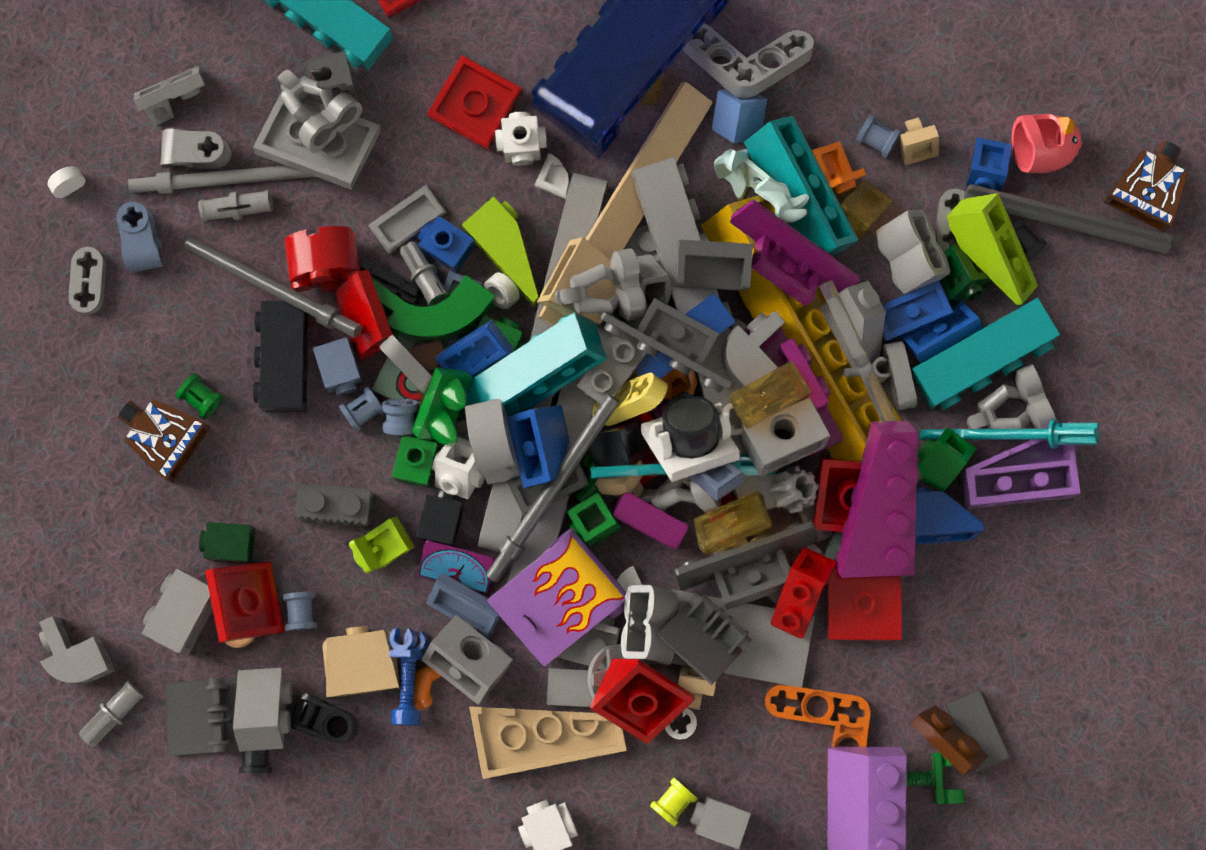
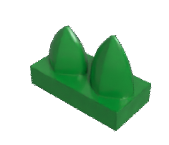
(442, 405)

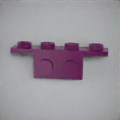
(788, 256)
(782, 351)

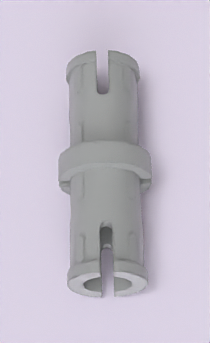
(235, 205)

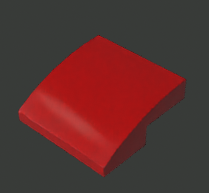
(361, 303)

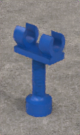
(406, 713)

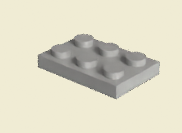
(336, 162)

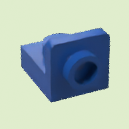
(989, 164)

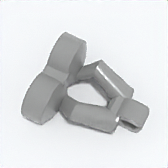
(321, 128)
(623, 273)
(1029, 390)
(670, 494)

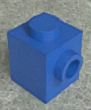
(446, 244)

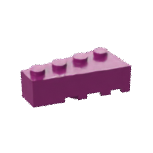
(882, 515)

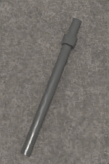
(325, 314)
(513, 546)

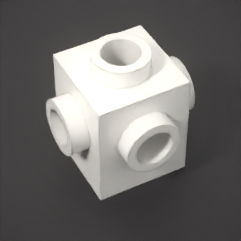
(525, 150)
(457, 470)

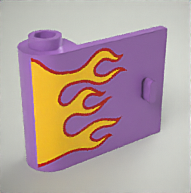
(562, 595)

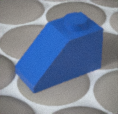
(539, 443)
(943, 519)

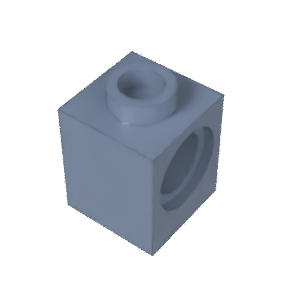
(338, 366)

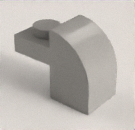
(742, 354)
(491, 441)
(71, 663)

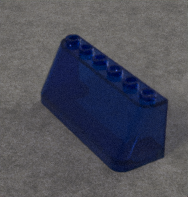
(617, 65)

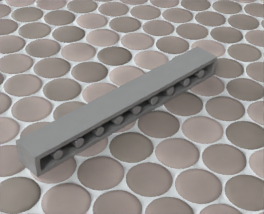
(673, 219)

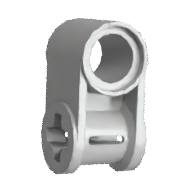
(189, 148)

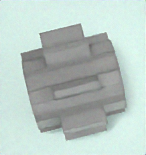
(794, 489)

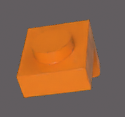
(837, 168)

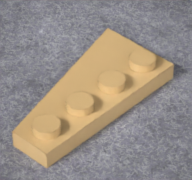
(534, 739)

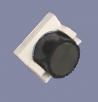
(691, 429)

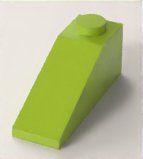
(501, 241)
(992, 244)

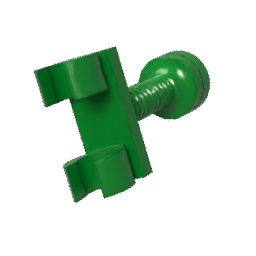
(935, 779)

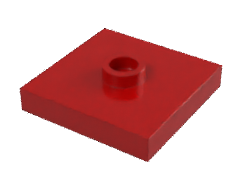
(474, 102)
(244, 601)
(864, 608)

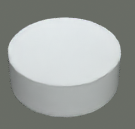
(66, 181)
(503, 289)

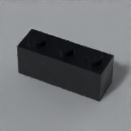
(281, 357)

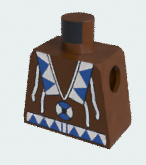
(1151, 187)
(162, 436)

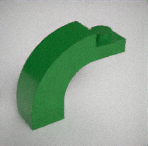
(442, 321)

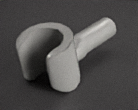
(881, 361)

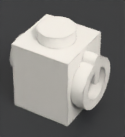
(548, 827)

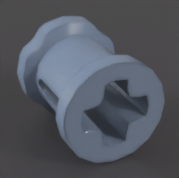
(878, 136)
(362, 409)
(300, 611)

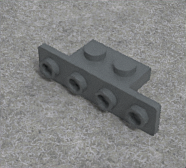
(676, 337)
(750, 569)

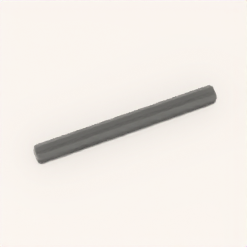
(1078, 221)

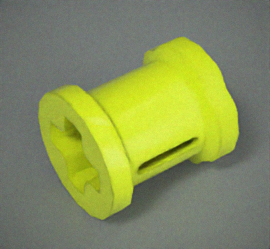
(674, 802)

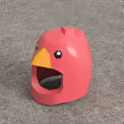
(1044, 142)

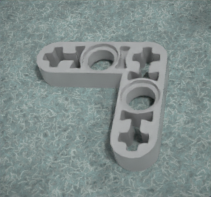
(750, 67)

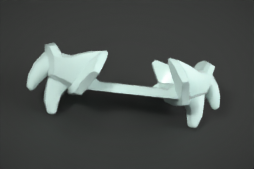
(743, 173)

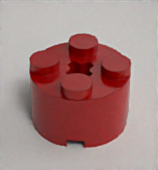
(321, 258)

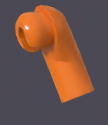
(423, 681)

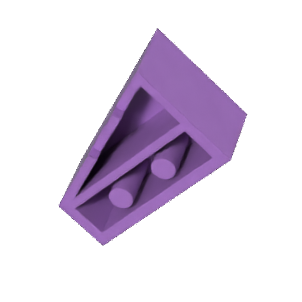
(1022, 476)

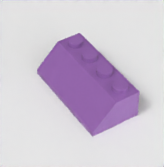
(866, 798)

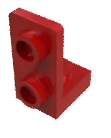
(802, 592)

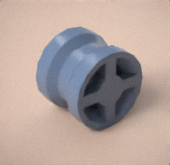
(399, 416)

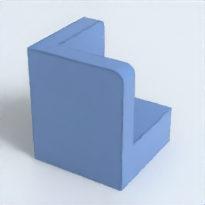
(738, 117)

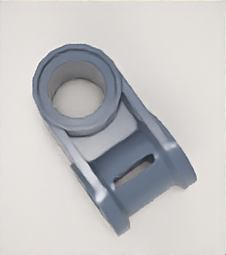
(141, 243)

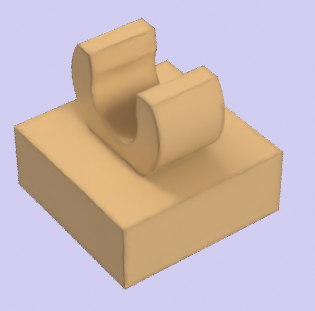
(918, 142)
(619, 485)
(696, 684)

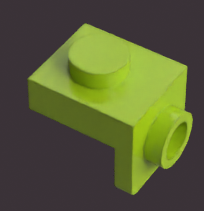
(381, 546)

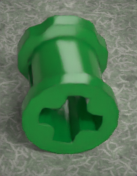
(199, 396)

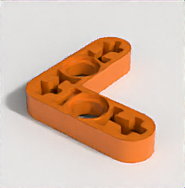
(842, 727)

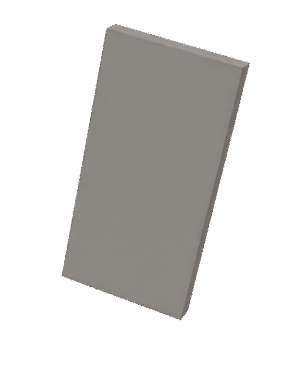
(771, 654)

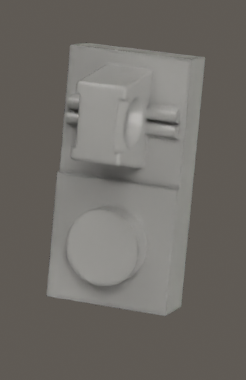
(156, 98)

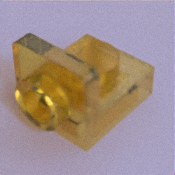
(864, 207)

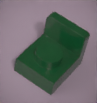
(963, 279)

